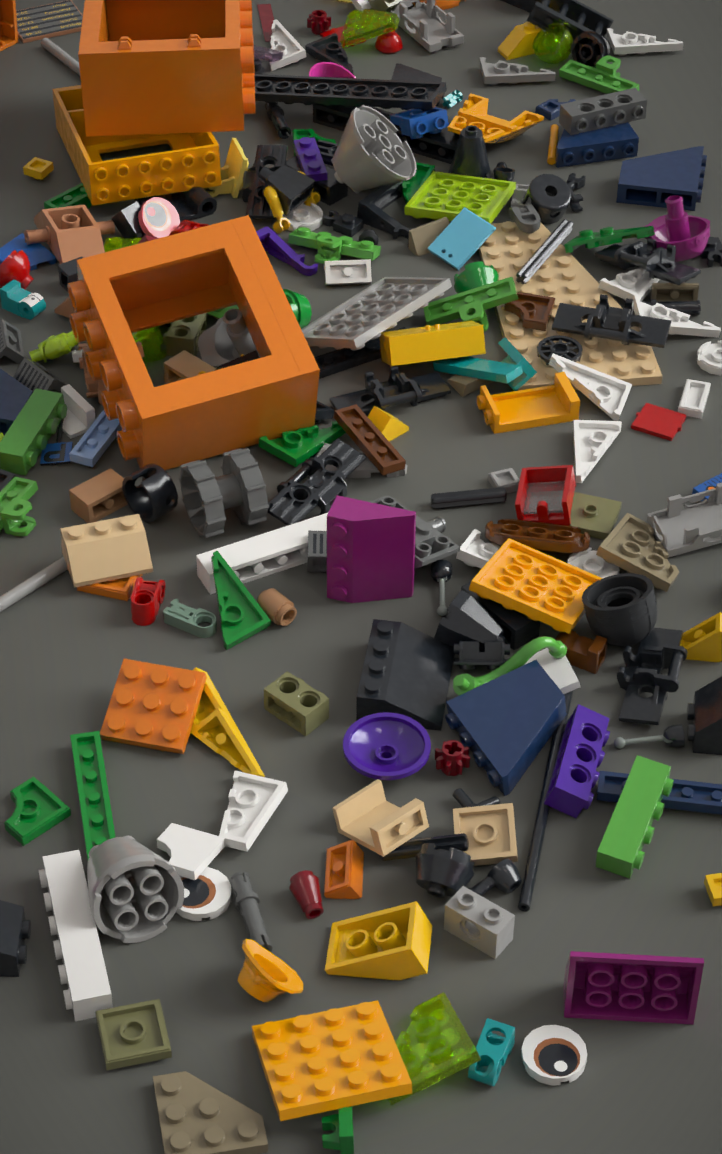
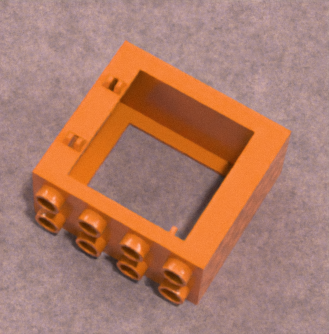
(166, 66)
(176, 281)

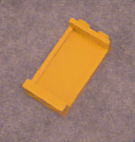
(530, 406)

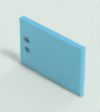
(461, 238)

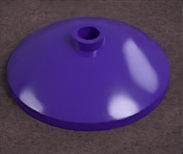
(386, 746)

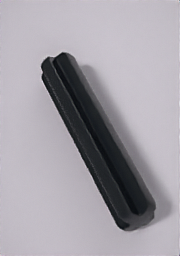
(468, 497)
(413, 846)

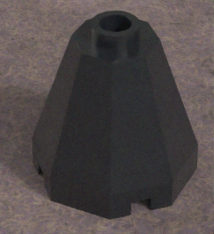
(468, 622)

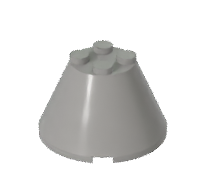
(371, 152)

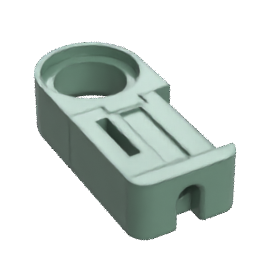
(188, 618)

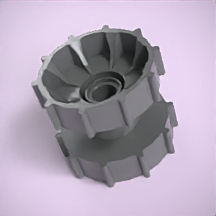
(238, 488)

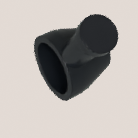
(501, 172)
(502, 876)

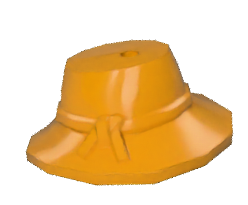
(265, 974)

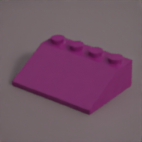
(369, 551)
(632, 987)

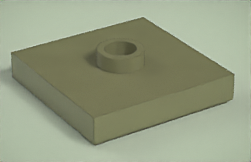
(594, 514)
(133, 1034)

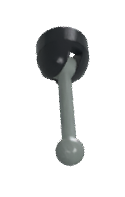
(441, 572)
(672, 736)

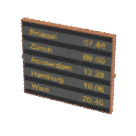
(48, 21)

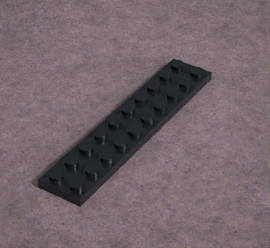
(348, 91)

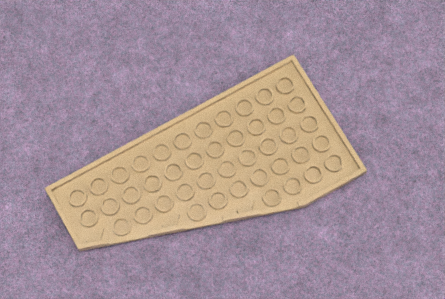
(568, 283)

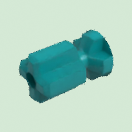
(451, 100)

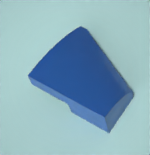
(36, 252)

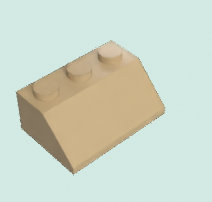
(106, 550)

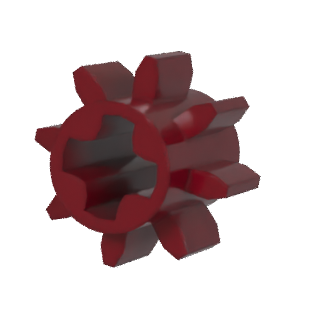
(318, 22)
(452, 758)

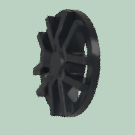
(566, 350)

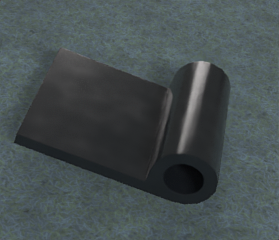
(189, 204)

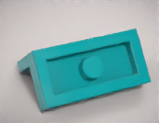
(516, 357)

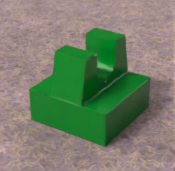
(343, 1135)

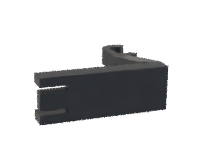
(372, 206)

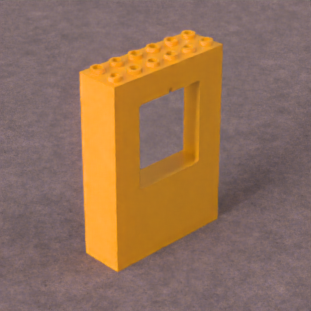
(189, 164)

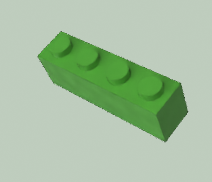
(31, 431)
(633, 817)

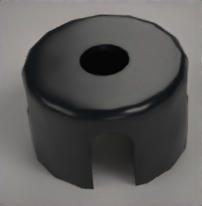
(548, 204)
(153, 496)

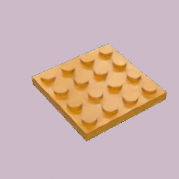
(534, 585)
(330, 1060)

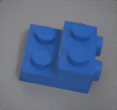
(418, 122)

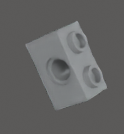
(479, 922)

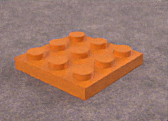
(153, 706)

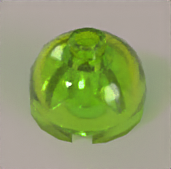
(553, 44)
(151, 340)

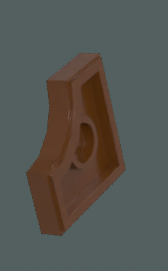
(532, 310)

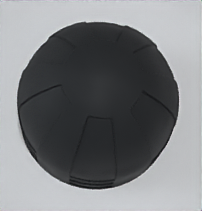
(621, 608)

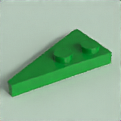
(606, 237)
(301, 444)
(237, 608)

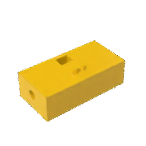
(432, 343)

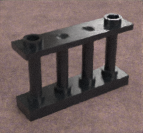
(572, 14)

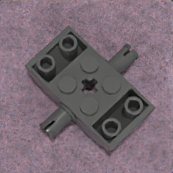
(429, 540)

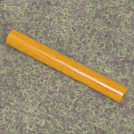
(553, 140)

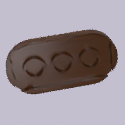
(538, 535)

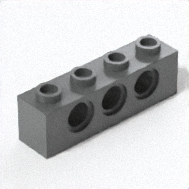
(602, 111)

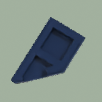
(550, 109)

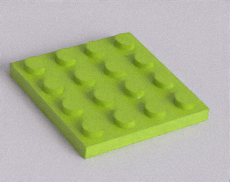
(449, 193)

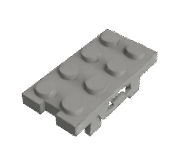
(426, 26)
(689, 526)

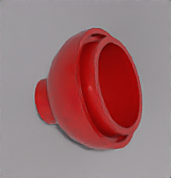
(16, 267)

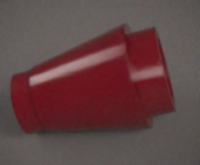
(307, 893)

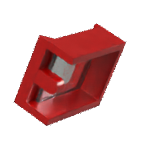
(546, 494)

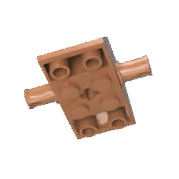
(69, 232)

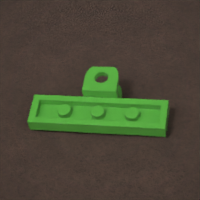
(602, 78)
(332, 247)
(471, 303)
(15, 506)

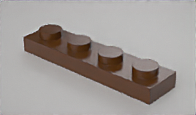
(369, 439)

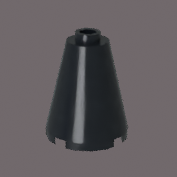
(470, 154)

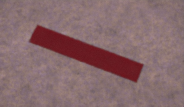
(266, 18)

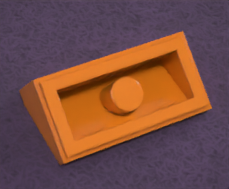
(344, 871)

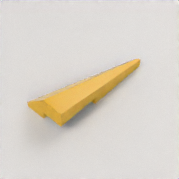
(219, 732)

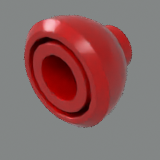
(389, 43)

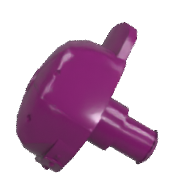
(682, 230)

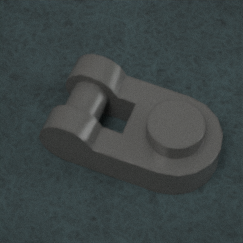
(525, 218)

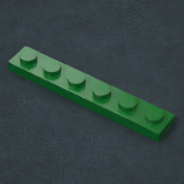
(92, 789)

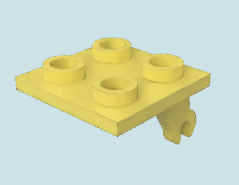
(232, 172)

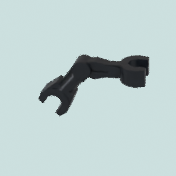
(575, 183)

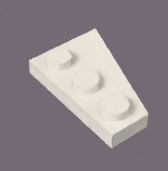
(250, 808)

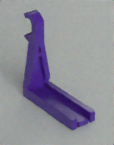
(279, 249)

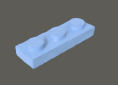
(95, 441)

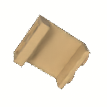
(378, 823)

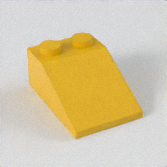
(381, 944)

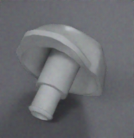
(226, 339)

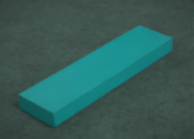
(479, 368)

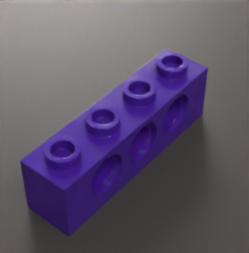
(577, 761)

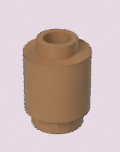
(277, 607)

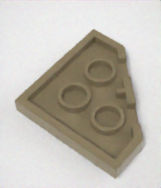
(637, 552)
(205, 1120)

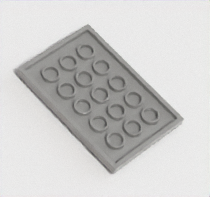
(373, 311)

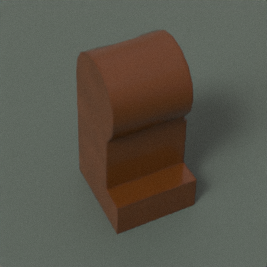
(583, 651)

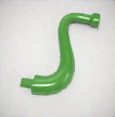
(466, 682)

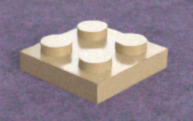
(489, 832)

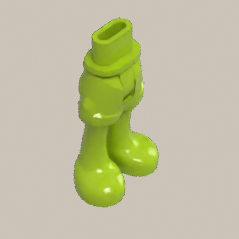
(54, 347)

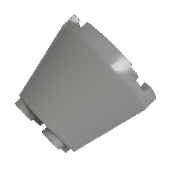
(131, 890)

